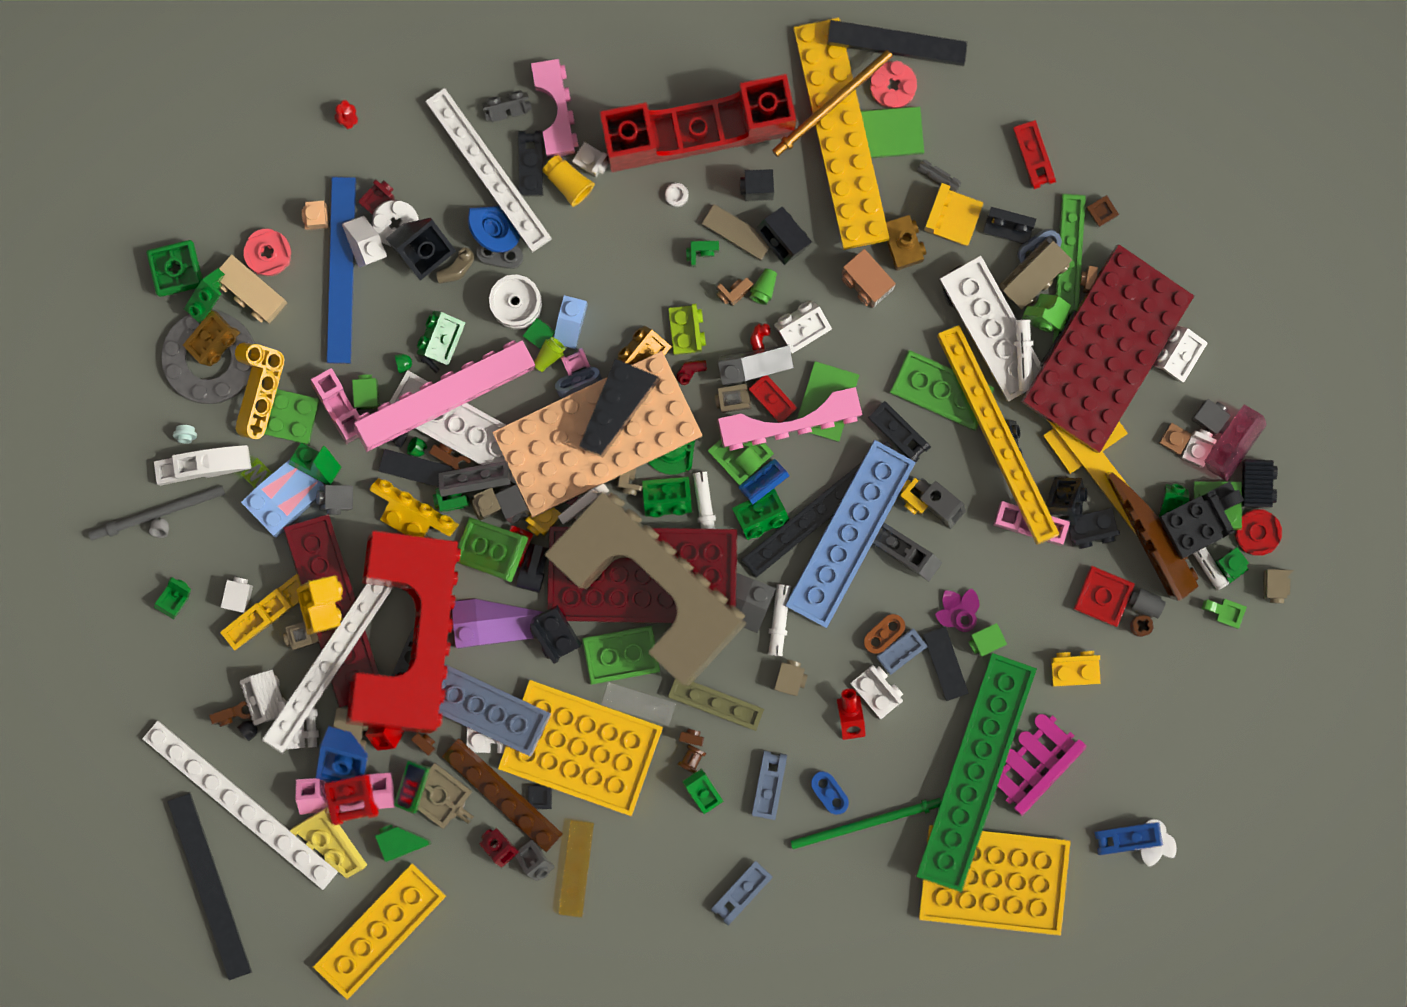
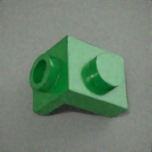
(173, 598)

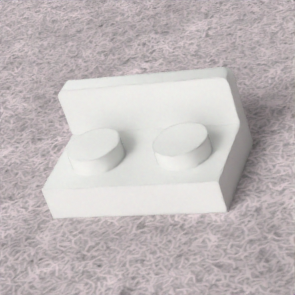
(802, 325)
(1180, 353)
(877, 692)

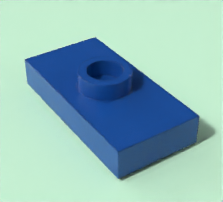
(763, 481)

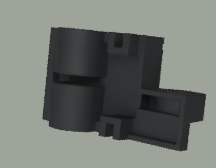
(1201, 520)

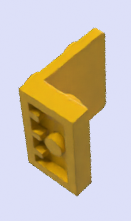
(953, 216)

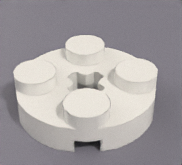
(388, 210)

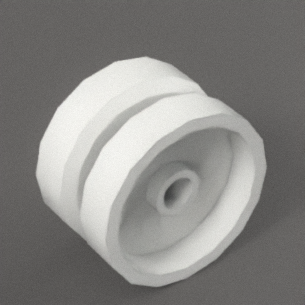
(510, 289)

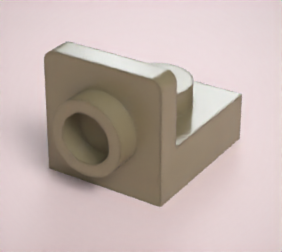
(624, 483)

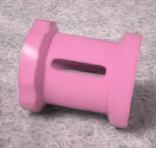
(575, 361)

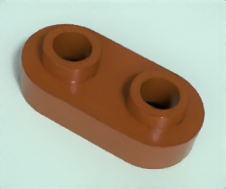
(884, 634)

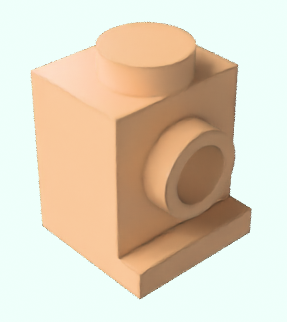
(315, 215)

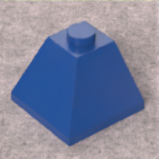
(340, 756)

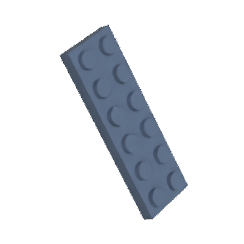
(492, 712)

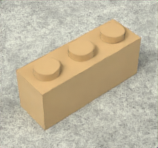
(251, 290)

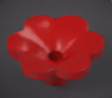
(346, 114)

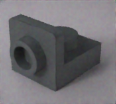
(534, 861)

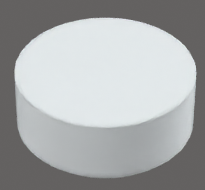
(676, 195)

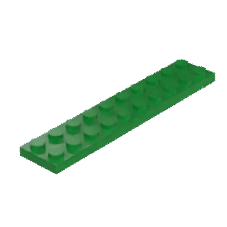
(976, 772)

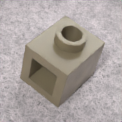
(790, 678)

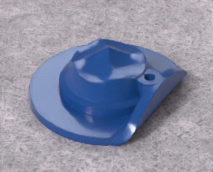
(492, 229)

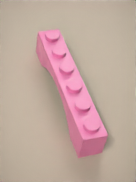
(741, 429)

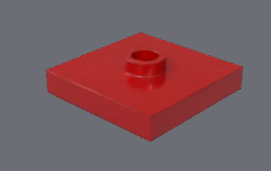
(1104, 596)

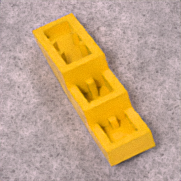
(262, 614)

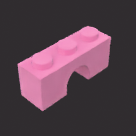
(336, 404)
(1011, 519)

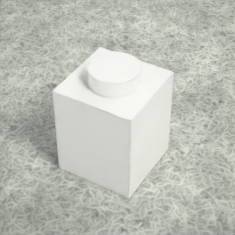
(237, 595)

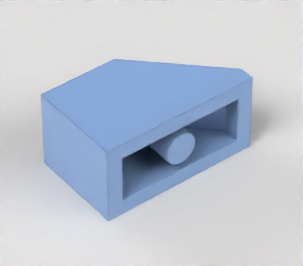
(570, 321)

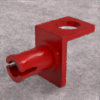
(851, 714)

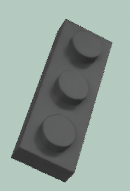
(474, 478)

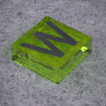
(257, 473)

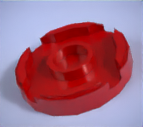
(1259, 532)

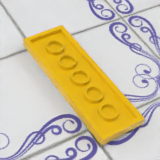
(379, 931)

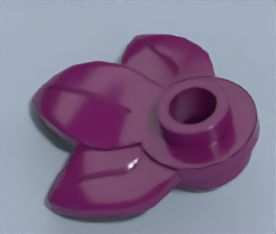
(956, 607)

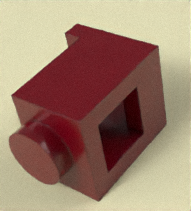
(503, 851)

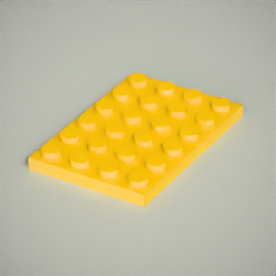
(586, 750)
(1009, 886)

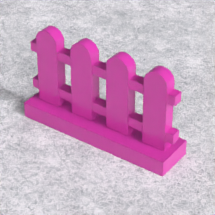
(1041, 753)

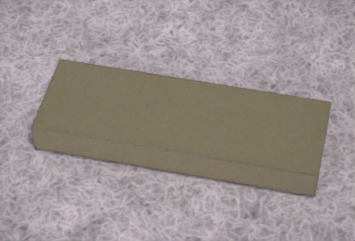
(735, 232)

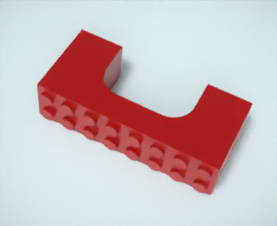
(646, 137)
(428, 575)

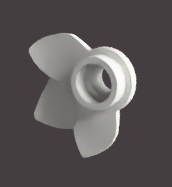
(1153, 854)

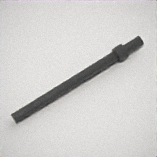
(113, 528)

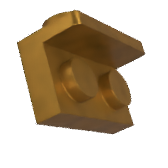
(211, 339)
(644, 344)

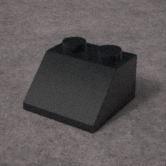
(421, 246)

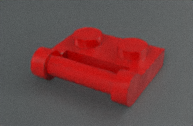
(347, 792)

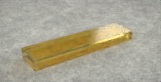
(576, 868)

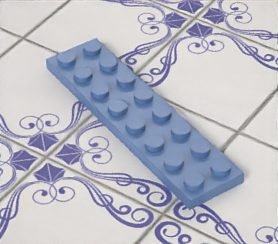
(850, 533)

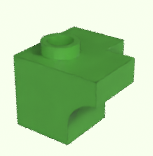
(1048, 313)

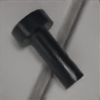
(430, 363)

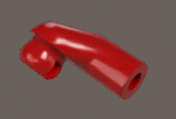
(758, 335)

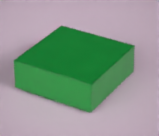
(538, 333)

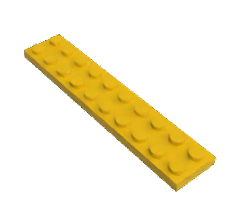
(842, 139)

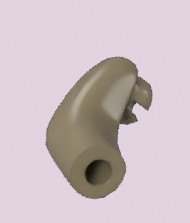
(458, 268)

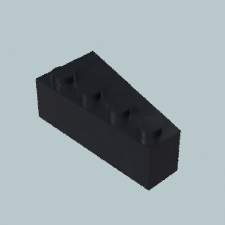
(618, 402)

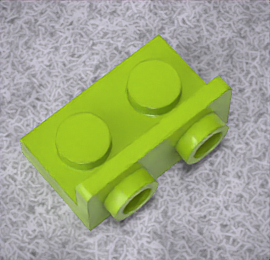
(685, 329)

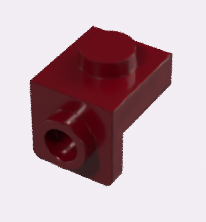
(376, 195)

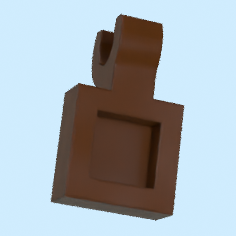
(444, 454)
(225, 716)

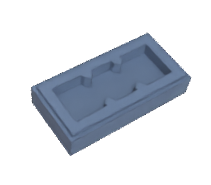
(901, 651)

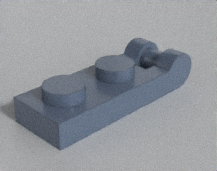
(769, 786)
(742, 892)

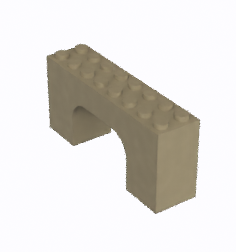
(703, 617)

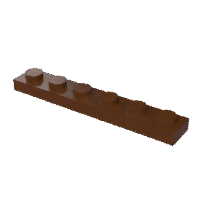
(502, 795)

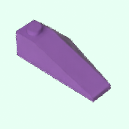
(488, 623)

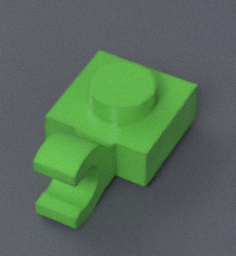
(1227, 612)

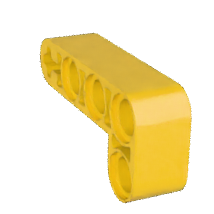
(254, 390)

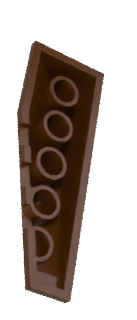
(1172, 571)

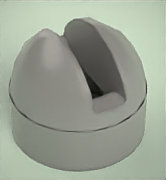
(159, 528)

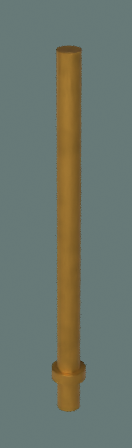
(787, 142)

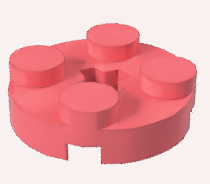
(906, 88)
(255, 246)

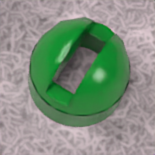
(403, 362)
(416, 447)

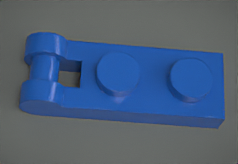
(1129, 838)

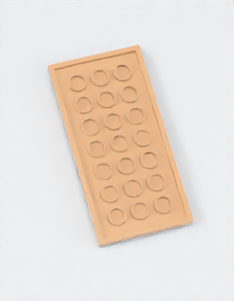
(546, 449)

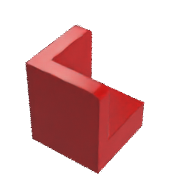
(384, 738)

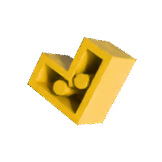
(318, 604)

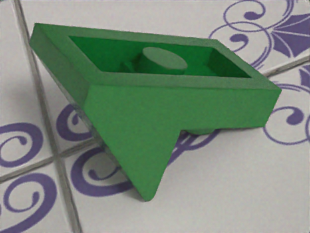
(316, 464)
(702, 791)

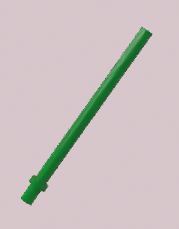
(925, 806)

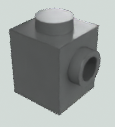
(1212, 417)
(335, 498)
(512, 503)

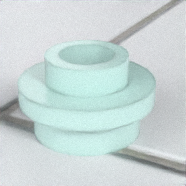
(185, 434)

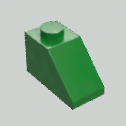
(398, 842)

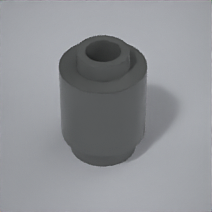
(1146, 603)

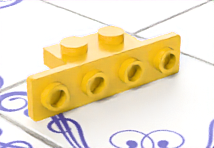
(409, 514)

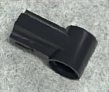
(532, 574)

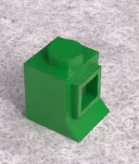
(1233, 565)

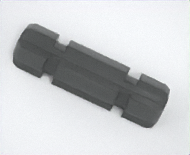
(938, 175)

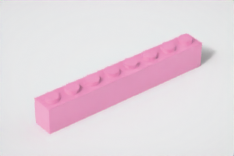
(443, 396)

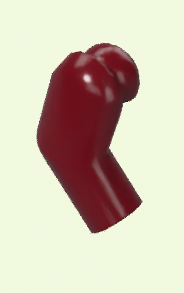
(688, 370)

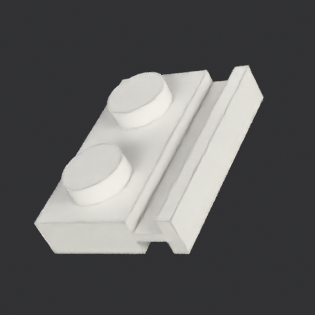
(582, 504)

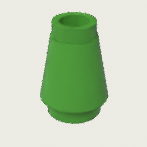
(764, 286)

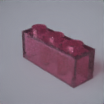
(1235, 442)

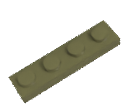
(717, 704)

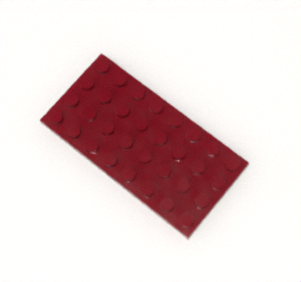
(1107, 348)
(630, 594)

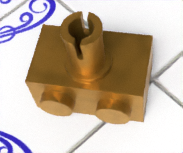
(904, 243)

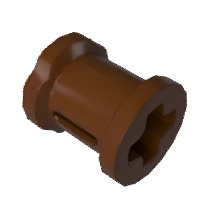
(1134, 626)
(691, 758)

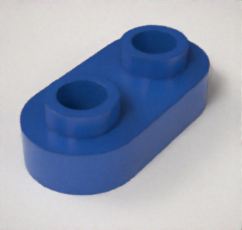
(829, 793)

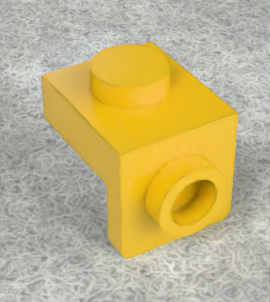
(913, 503)

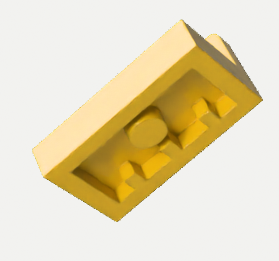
(1075, 670)

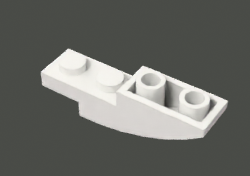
(202, 464)

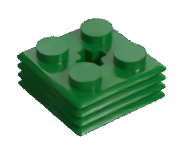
(162, 260)

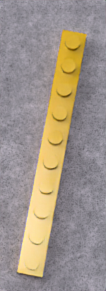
(998, 435)

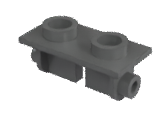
(497, 107)

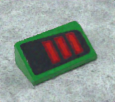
(412, 787)

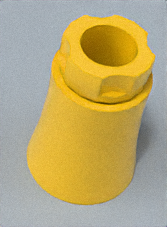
(568, 180)

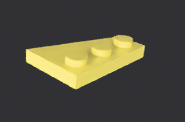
(330, 842)

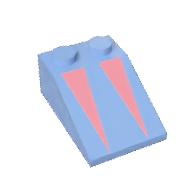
(282, 498)

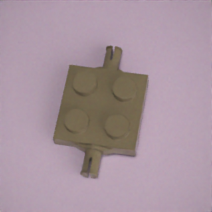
(444, 797)

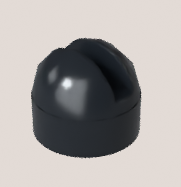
(248, 729)

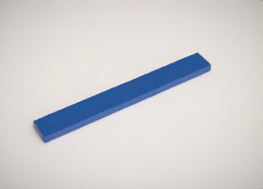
(341, 272)

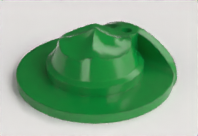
(676, 461)

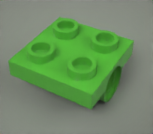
(741, 462)

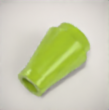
(549, 353)

